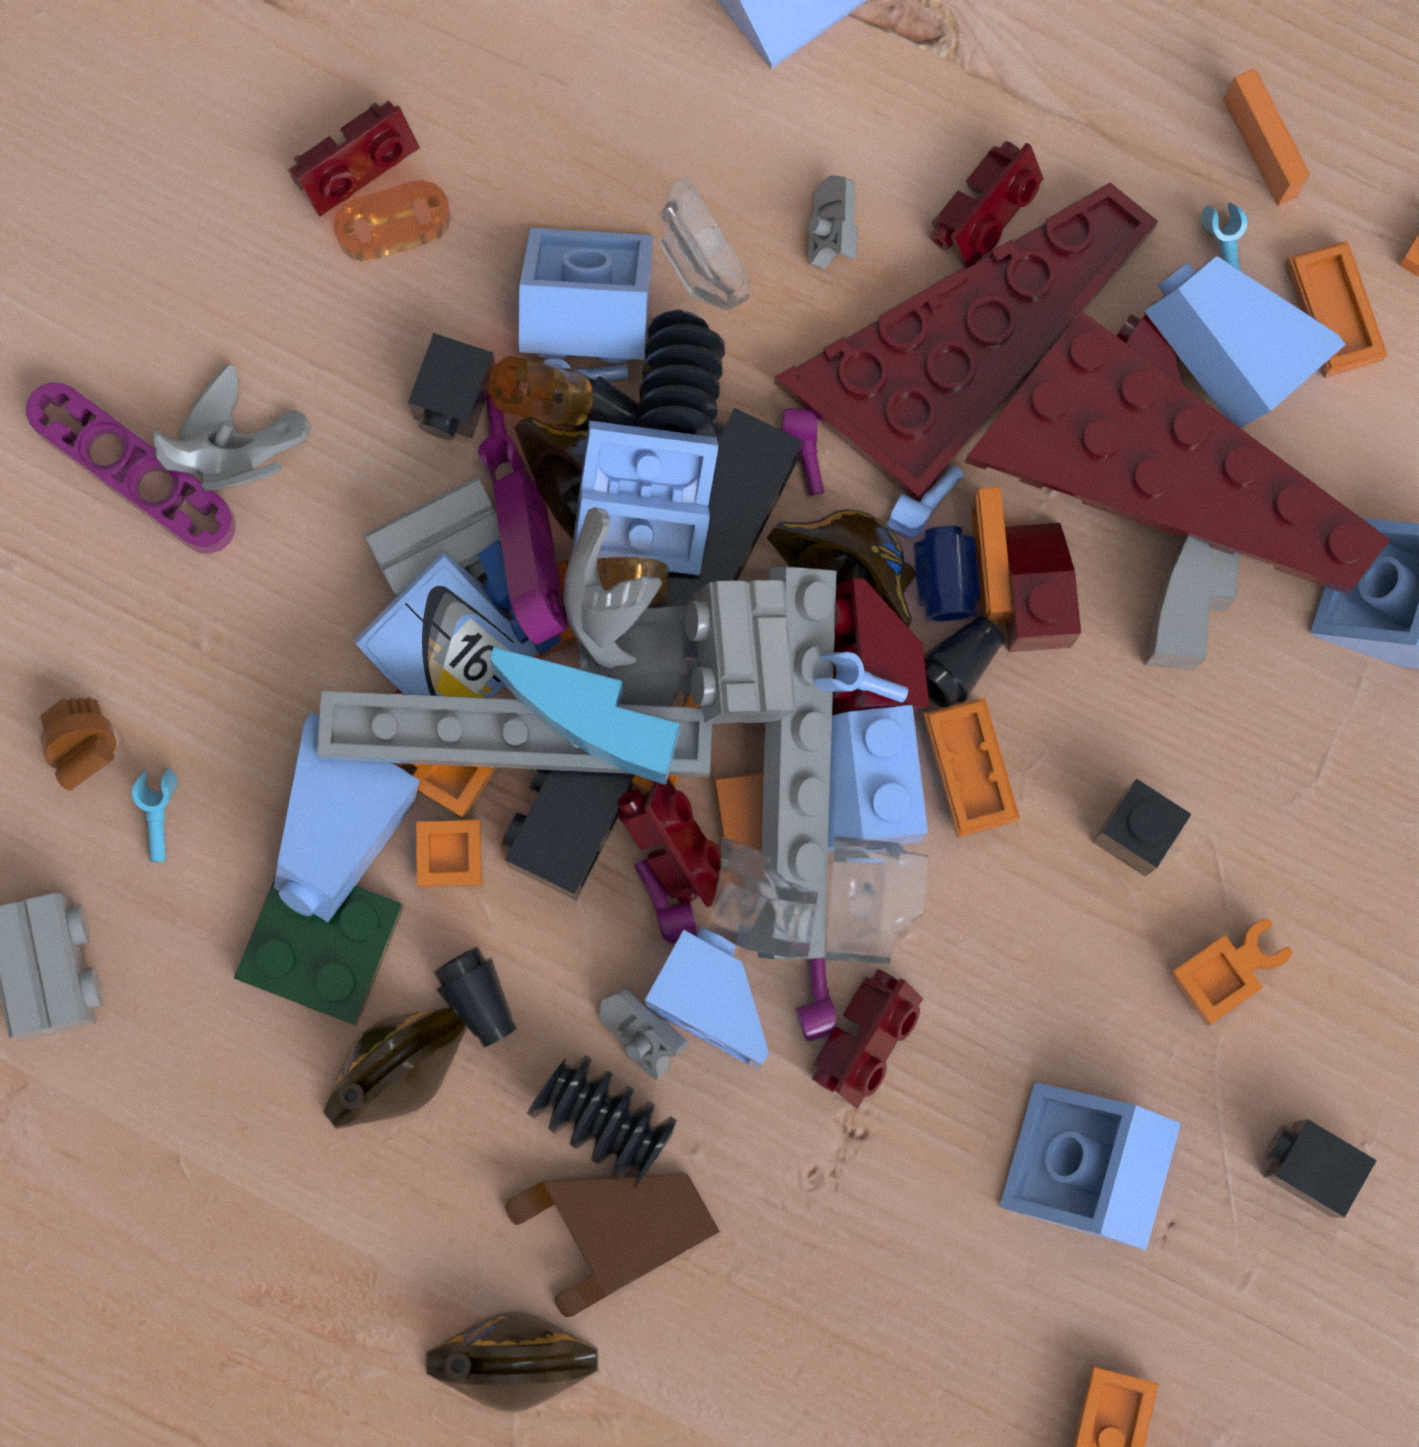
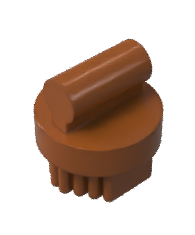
(76, 740)

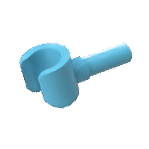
(1229, 234)
(154, 806)

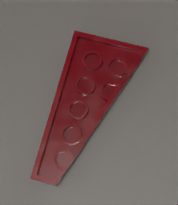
(950, 356)
(1150, 450)

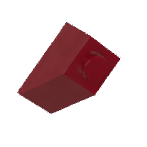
(1041, 589)

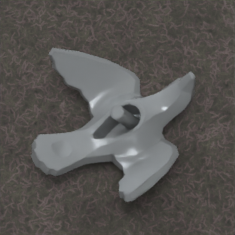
(215, 448)
(597, 614)

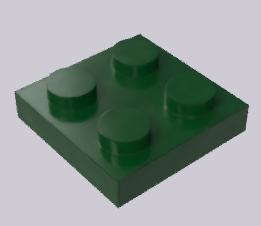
(321, 961)

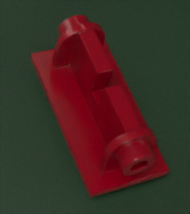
(372, 146)
(1006, 183)
(688, 861)
(857, 1065)

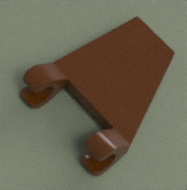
(619, 1227)

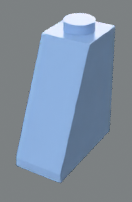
(1239, 338)
(336, 825)

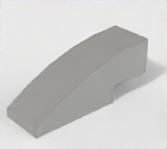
(1195, 583)

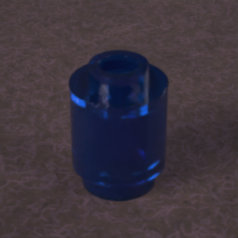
(947, 574)

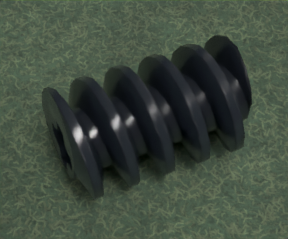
(681, 375)
(603, 1118)

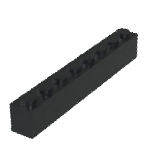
(580, 808)

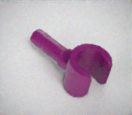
(804, 425)
(498, 446)
(670, 919)
(818, 1017)

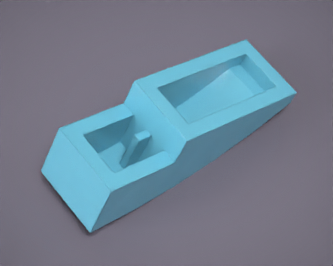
(589, 713)

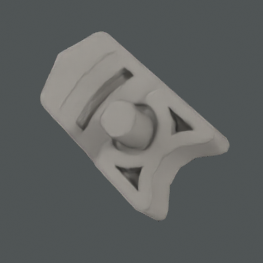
(832, 222)
(641, 1032)

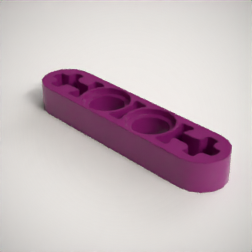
(127, 472)
(529, 557)

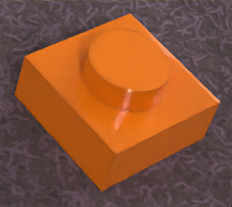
(449, 854)

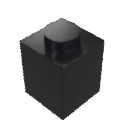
(451, 388)
(1141, 827)
(1317, 1167)

